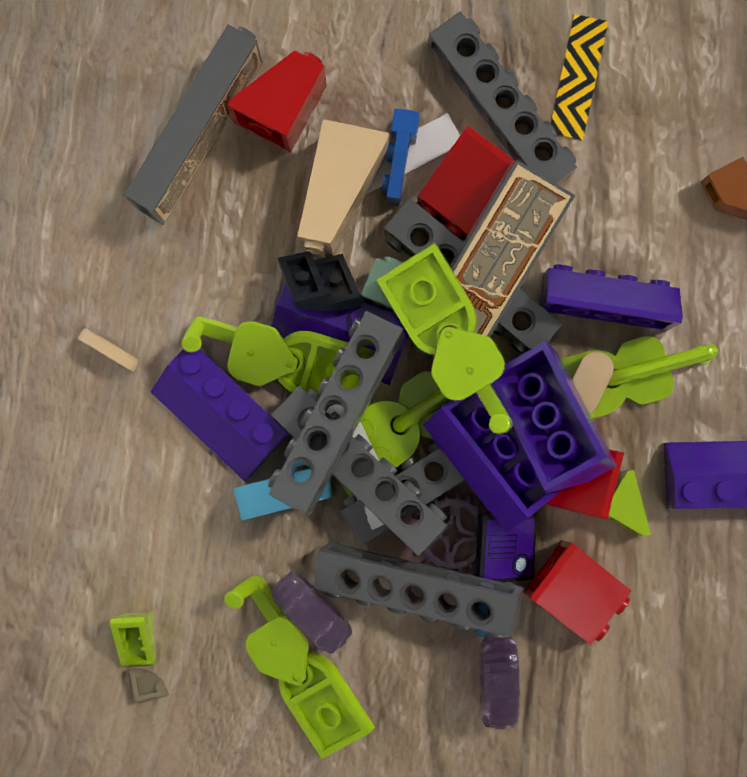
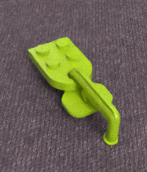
(426, 302)
(263, 355)
(641, 371)
(416, 404)
(322, 702)

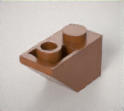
(728, 188)

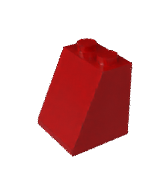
(281, 99)
(464, 182)
(591, 497)
(578, 592)

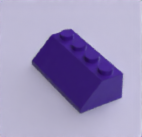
(611, 299)
(332, 323)
(219, 412)
(552, 420)
(488, 461)
(706, 474)

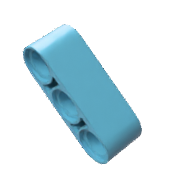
(255, 501)

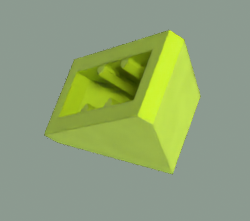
(627, 505)
(134, 638)

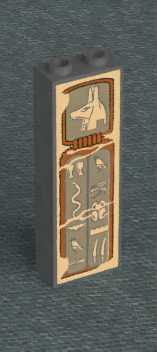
(195, 124)
(507, 241)

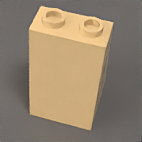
(339, 180)

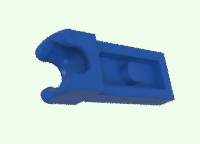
(404, 131)

